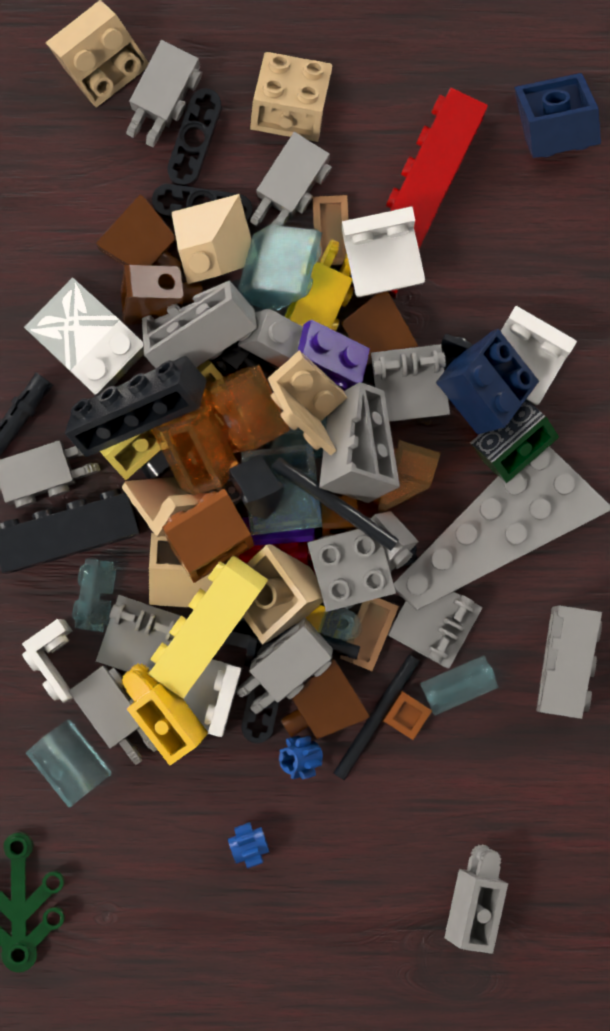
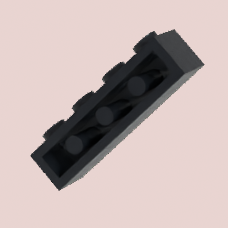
(136, 406)
(67, 532)

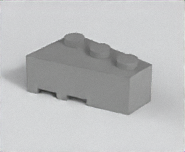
(199, 329)
(365, 454)
(569, 661)

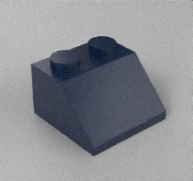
(558, 115)

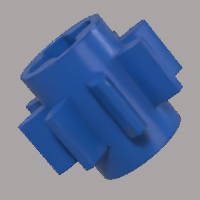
(300, 757)
(248, 845)

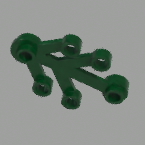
(20, 909)

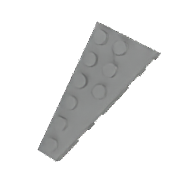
(501, 527)

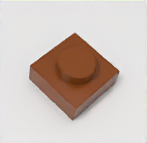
(407, 715)

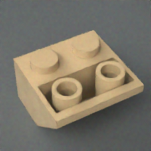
(98, 53)
(168, 579)

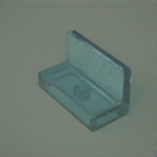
(68, 763)

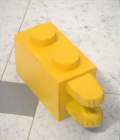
(327, 294)
(162, 715)

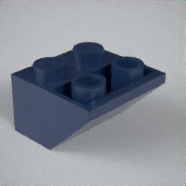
(488, 383)

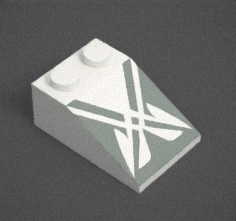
(86, 337)

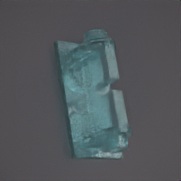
(89, 606)
(459, 685)

